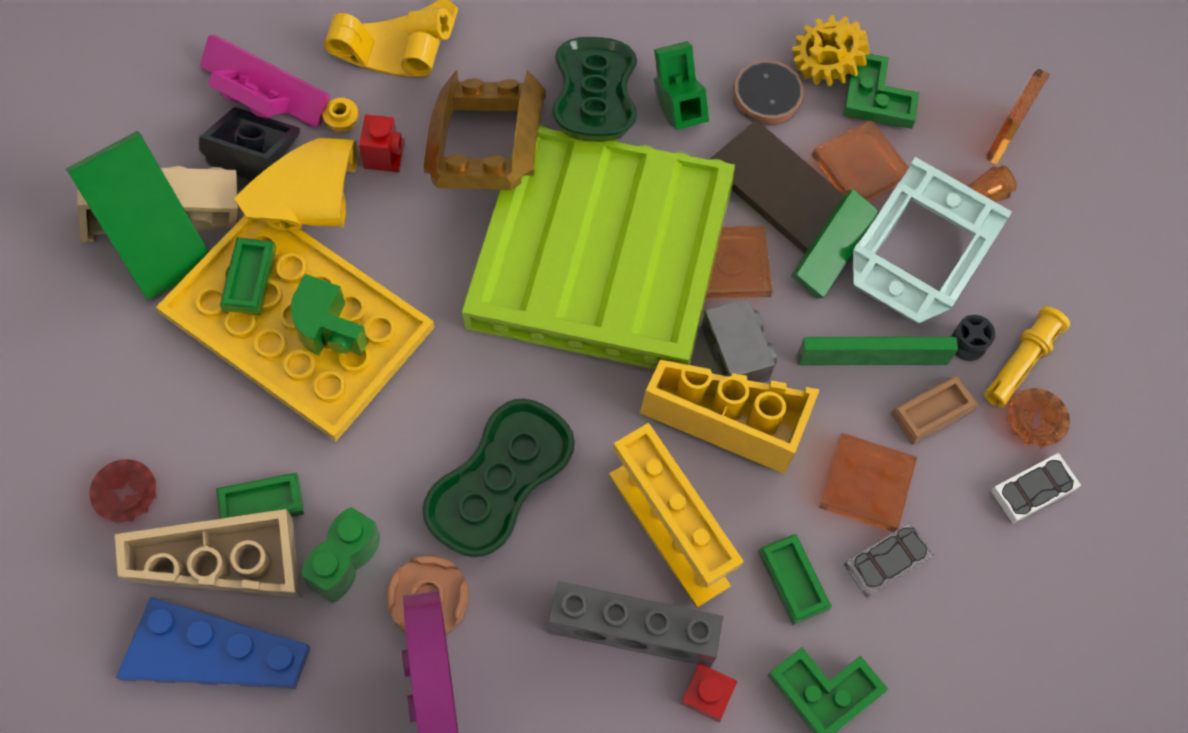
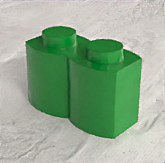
(334, 563)

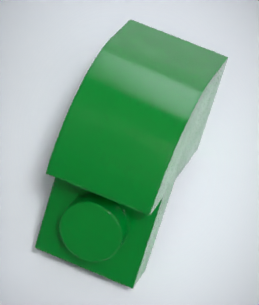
(676, 86)
(317, 320)

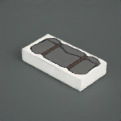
(1035, 488)

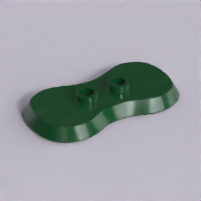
(595, 89)
(480, 500)

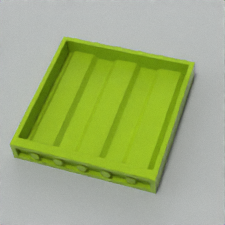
(602, 251)

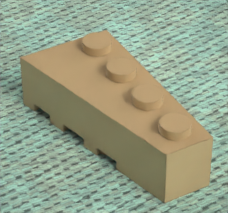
(222, 554)

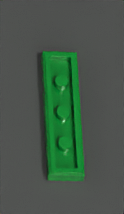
(877, 350)

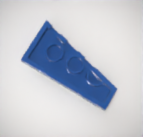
(208, 650)

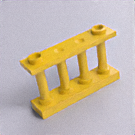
(674, 516)

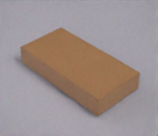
(934, 409)

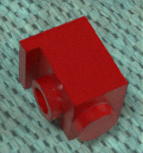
(381, 144)

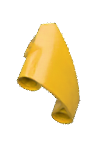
(396, 45)
(303, 186)

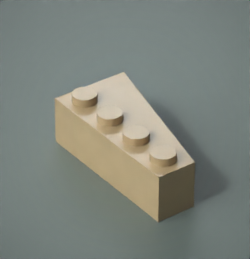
(202, 192)

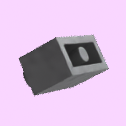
(738, 341)

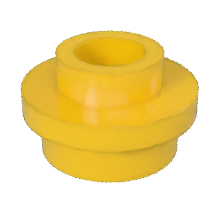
(341, 122)

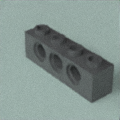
(635, 624)

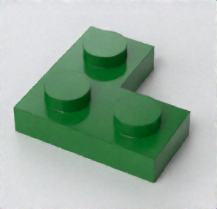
(872, 100)
(823, 702)

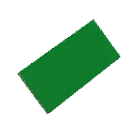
(139, 213)

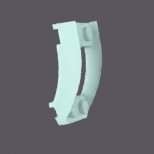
(949, 201)

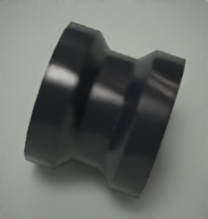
(977, 329)

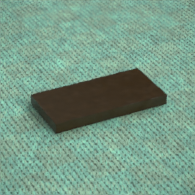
(780, 184)

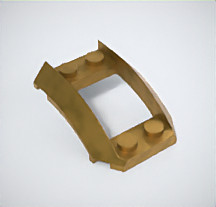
(492, 171)

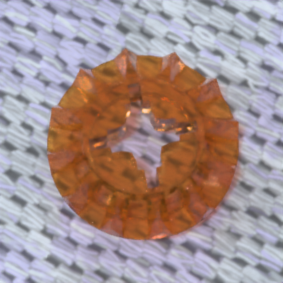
(1053, 414)

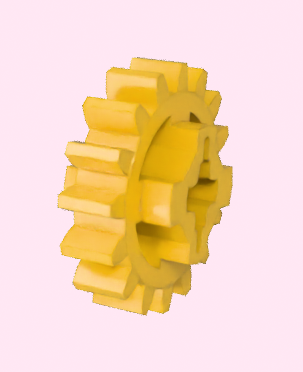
(831, 50)

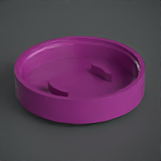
(428, 664)

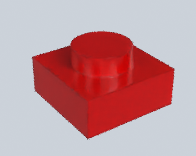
(709, 692)

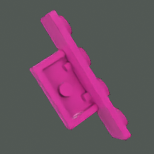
(260, 84)

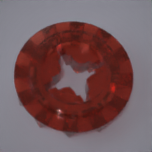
(115, 477)

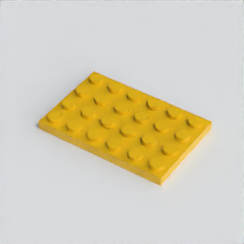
(266, 348)

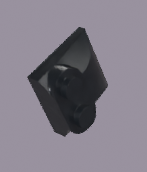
(246, 142)

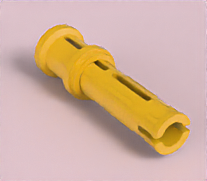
(1034, 344)

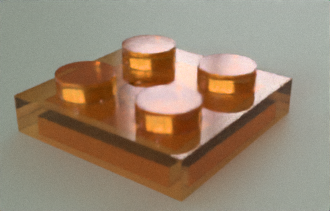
(868, 482)

